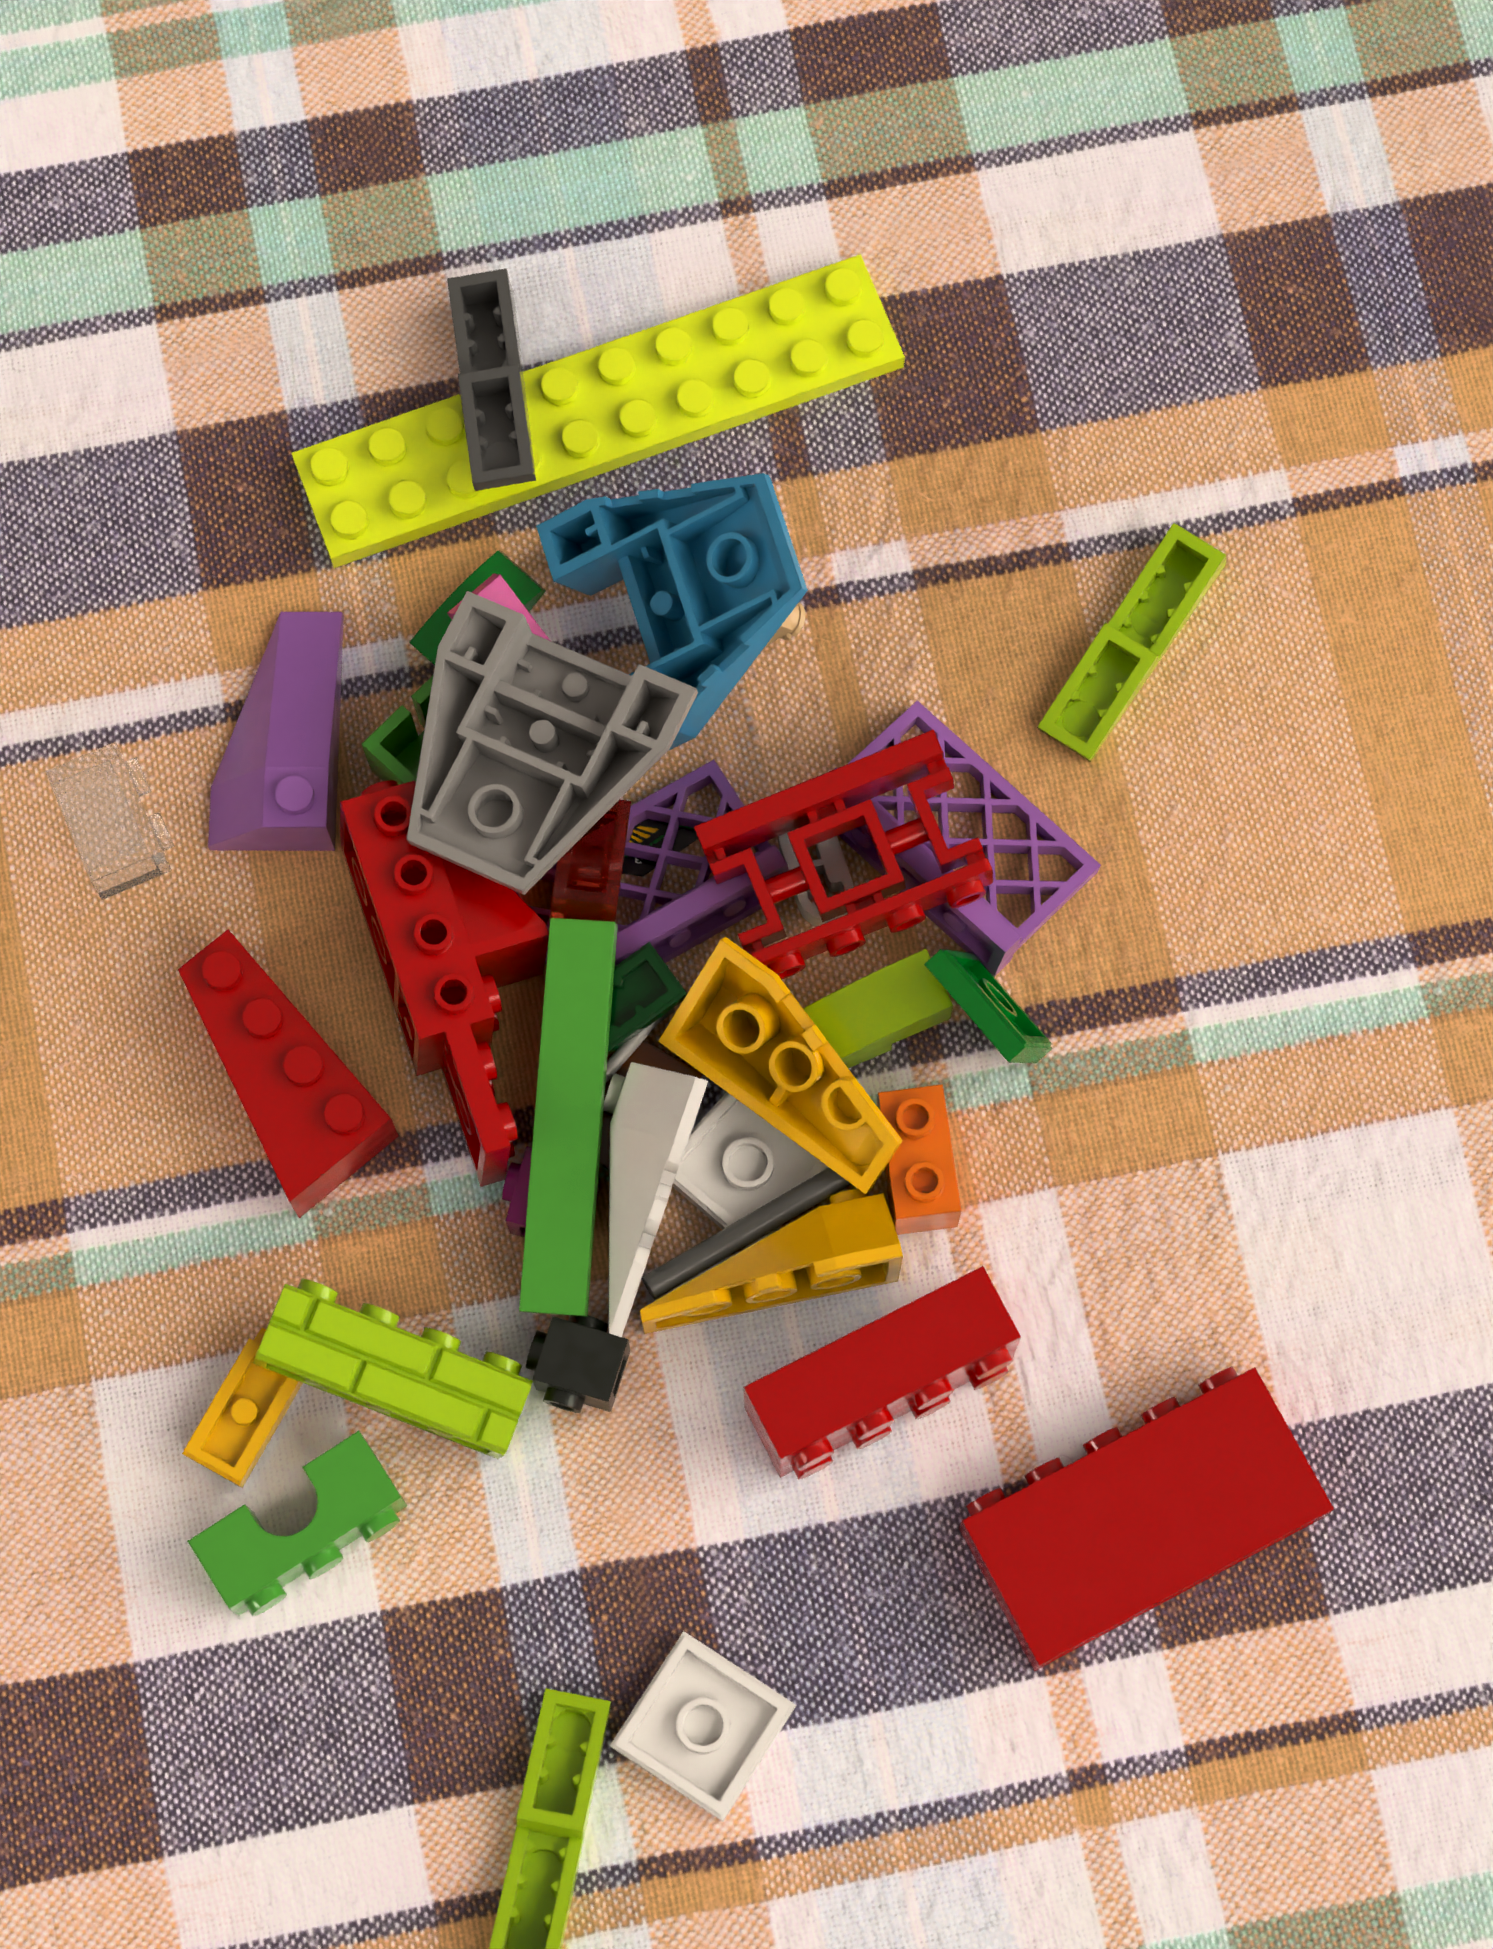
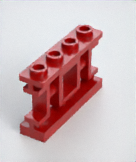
(826, 809)

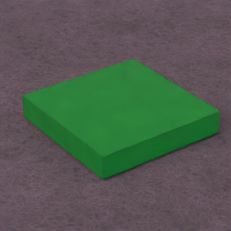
(989, 1006)

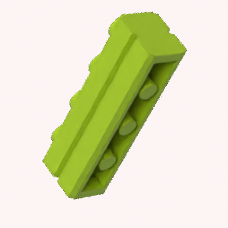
(394, 1370)

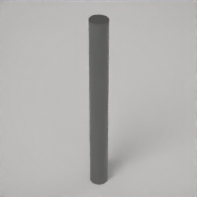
(743, 1232)

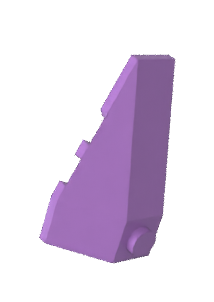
(284, 752)

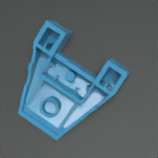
(702, 572)

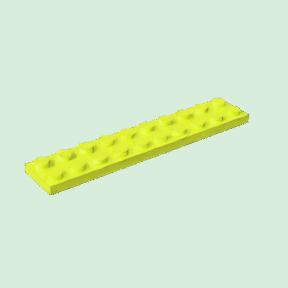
(607, 408)

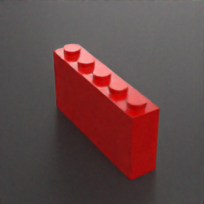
(1143, 1515)

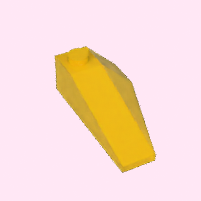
(816, 1256)

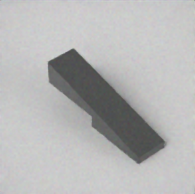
(491, 379)

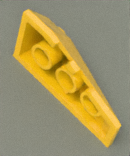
(769, 1055)

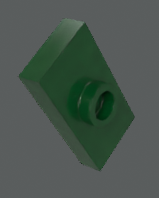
(641, 994)

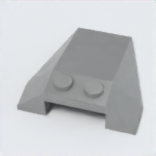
(529, 744)

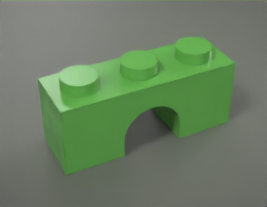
(352, 1502)

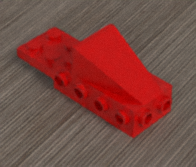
(443, 954)

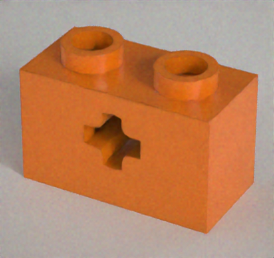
(922, 1170)

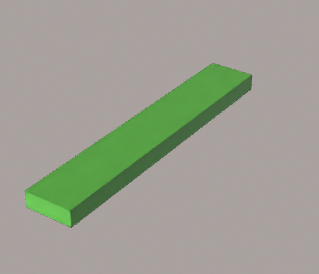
(568, 1117)

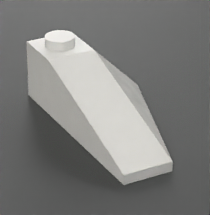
(646, 1146)

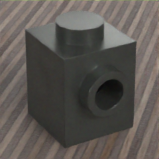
(578, 1363)

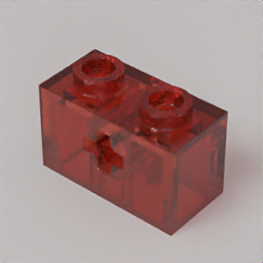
(592, 870)

